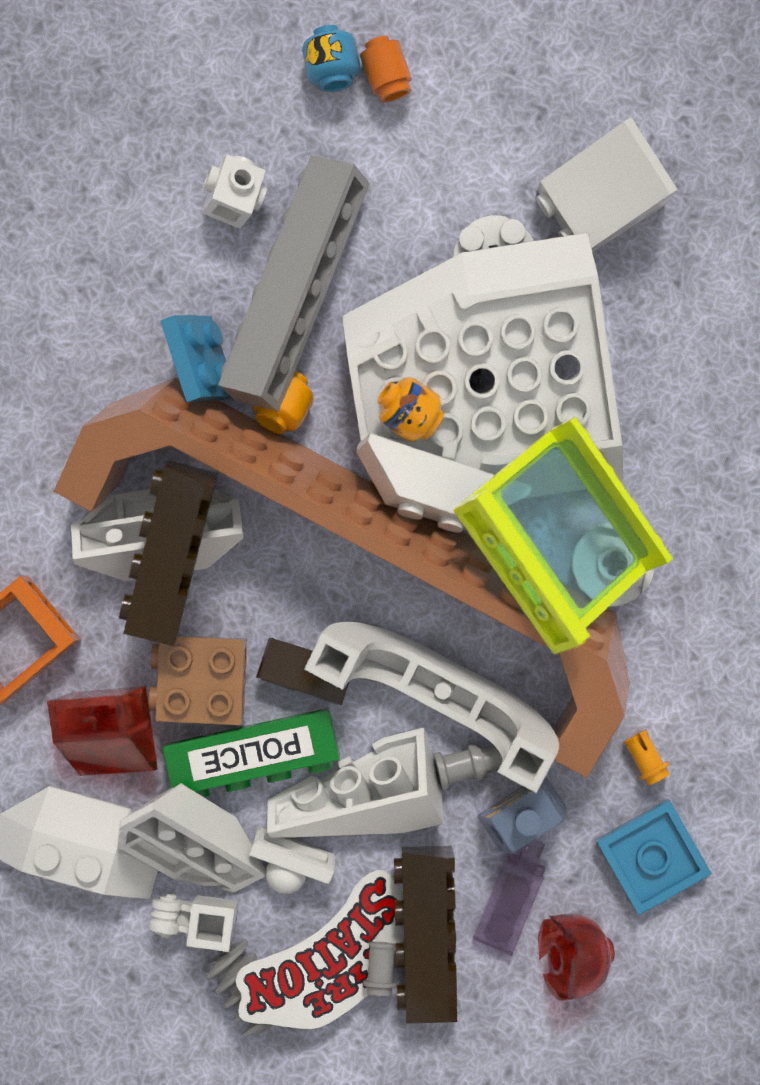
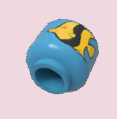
(331, 58)

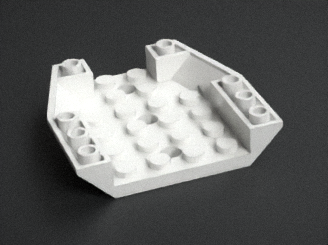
(498, 312)

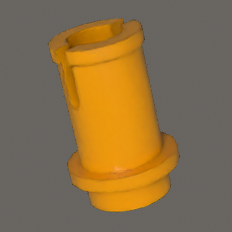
(646, 758)

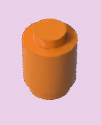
(386, 69)

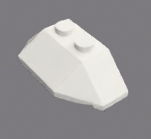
(419, 481)
(110, 533)
(190, 841)
(73, 843)

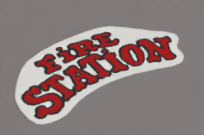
(327, 970)

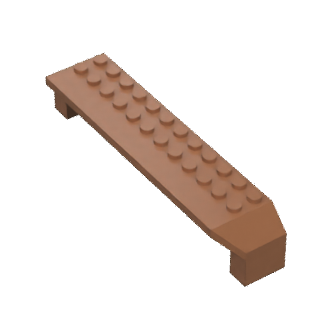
(356, 513)

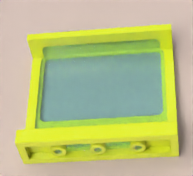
(562, 533)

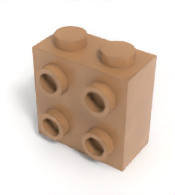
(199, 680)

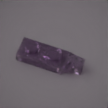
(511, 899)

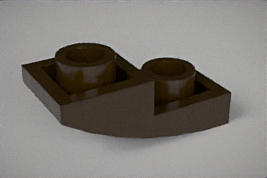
(285, 666)

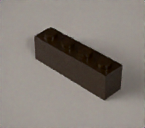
(169, 553)
(428, 934)

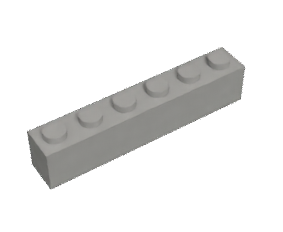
(294, 283)

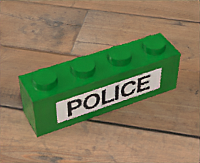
(253, 752)

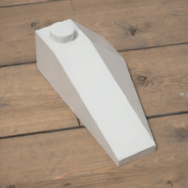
(377, 794)

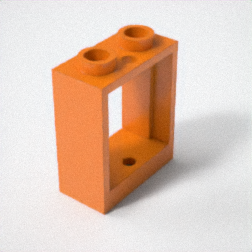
(50, 621)

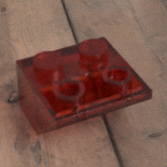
(104, 730)

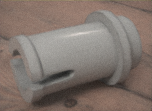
(380, 969)

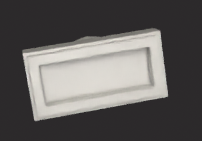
(291, 862)

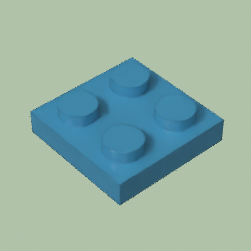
(196, 355)
(653, 857)

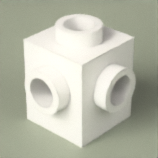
(234, 190)

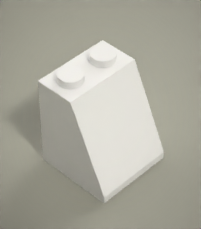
(607, 187)

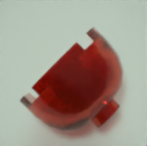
(577, 955)

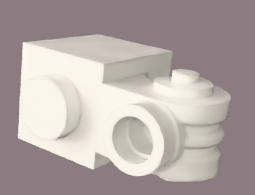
(205, 920)

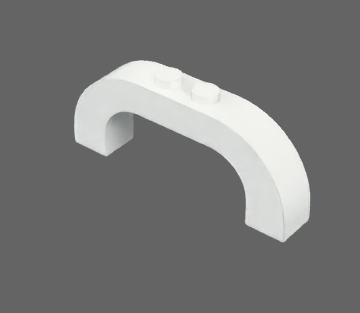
(509, 723)

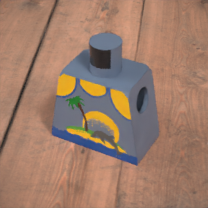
(523, 817)

